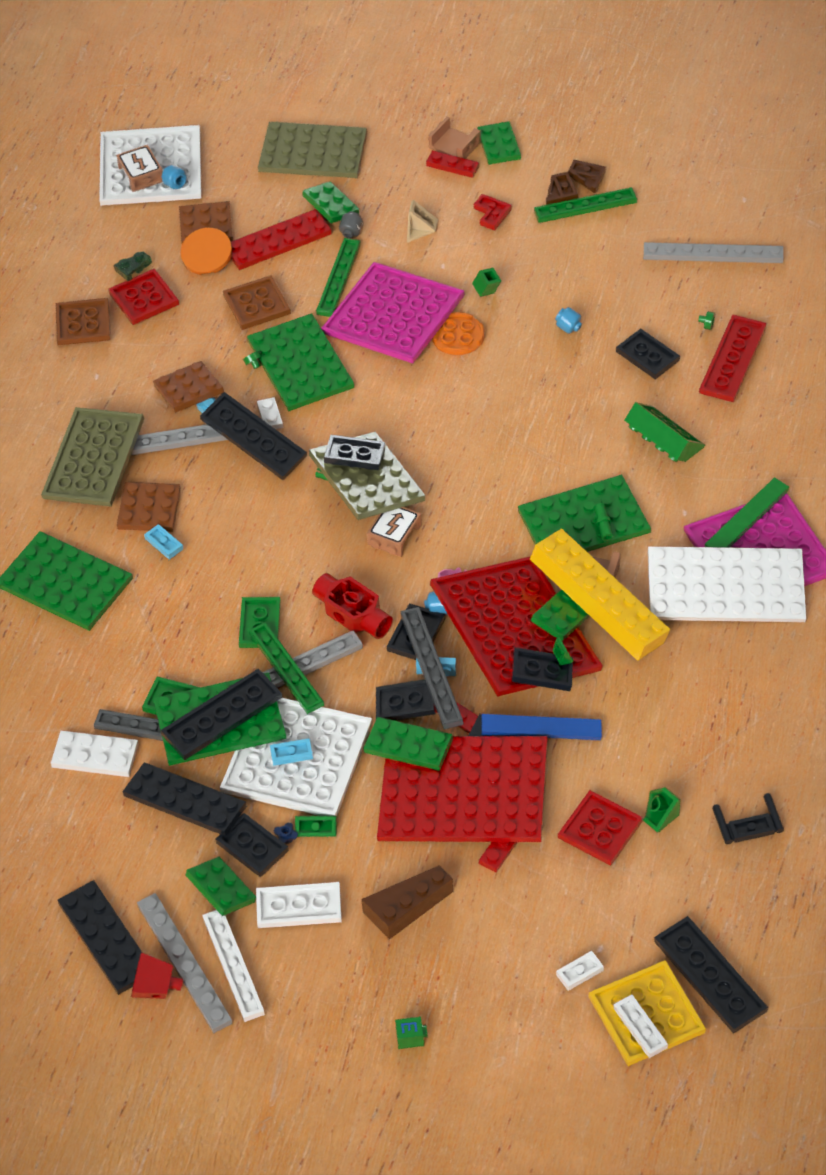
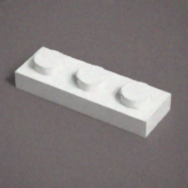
(640, 1026)

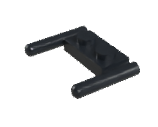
(750, 827)

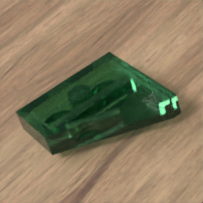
(136, 263)

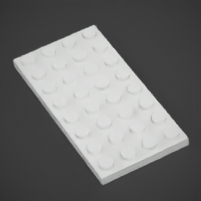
(726, 584)

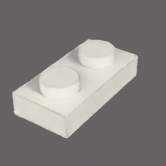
(270, 413)
(579, 970)

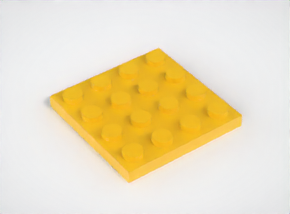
(661, 1000)

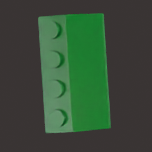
(663, 432)

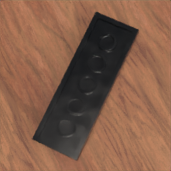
(253, 435)
(221, 714)
(184, 799)
(103, 934)
(711, 974)

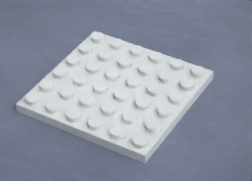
(170, 147)
(307, 785)

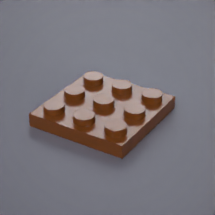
(206, 215)
(256, 302)
(82, 321)
(188, 386)
(148, 505)

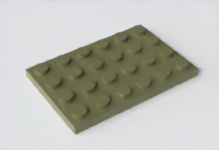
(312, 149)
(93, 456)
(367, 490)

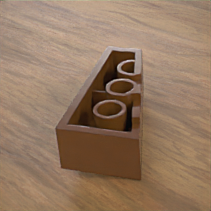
(407, 901)

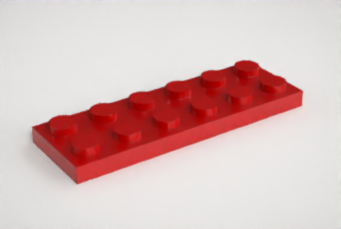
(279, 239)
(732, 358)

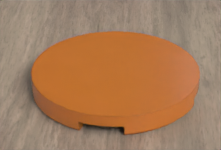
(206, 251)
(459, 334)

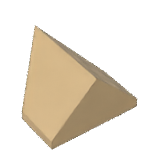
(420, 222)

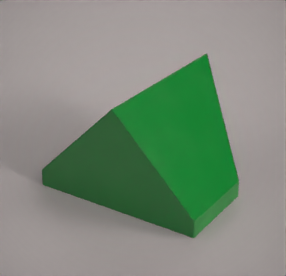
(661, 808)

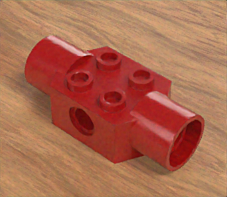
(352, 605)

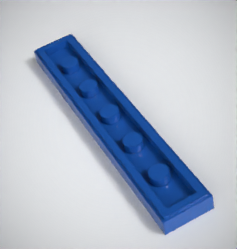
(541, 726)

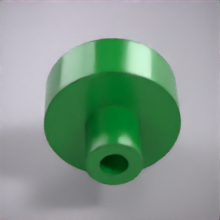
(708, 320)
(252, 359)

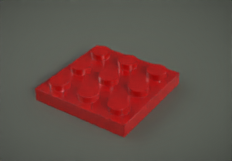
(143, 296)
(600, 827)

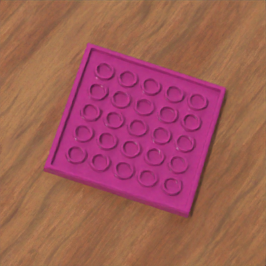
(393, 312)
(777, 528)

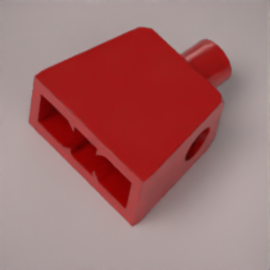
(154, 978)

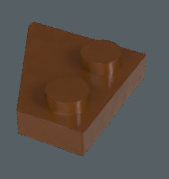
(587, 174)
(561, 189)

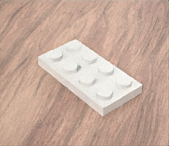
(94, 753)
(298, 905)

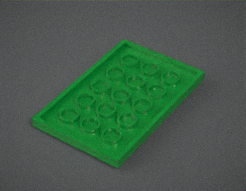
(300, 362)
(576, 516)
(64, 580)
(258, 730)

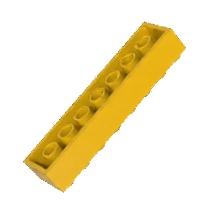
(600, 594)

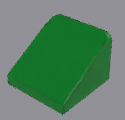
(561, 653)

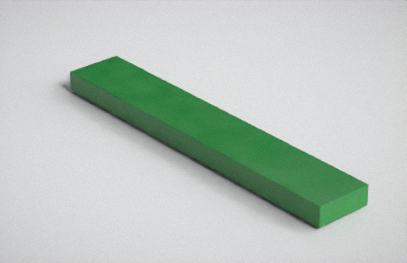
(585, 205)
(338, 277)
(748, 515)
(286, 668)

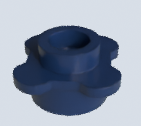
(286, 838)

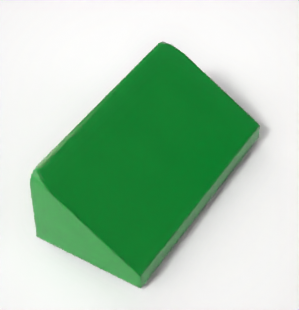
(316, 826)

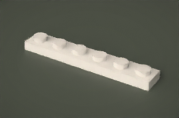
(233, 966)

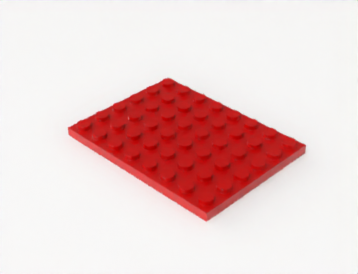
(494, 616)
(481, 794)

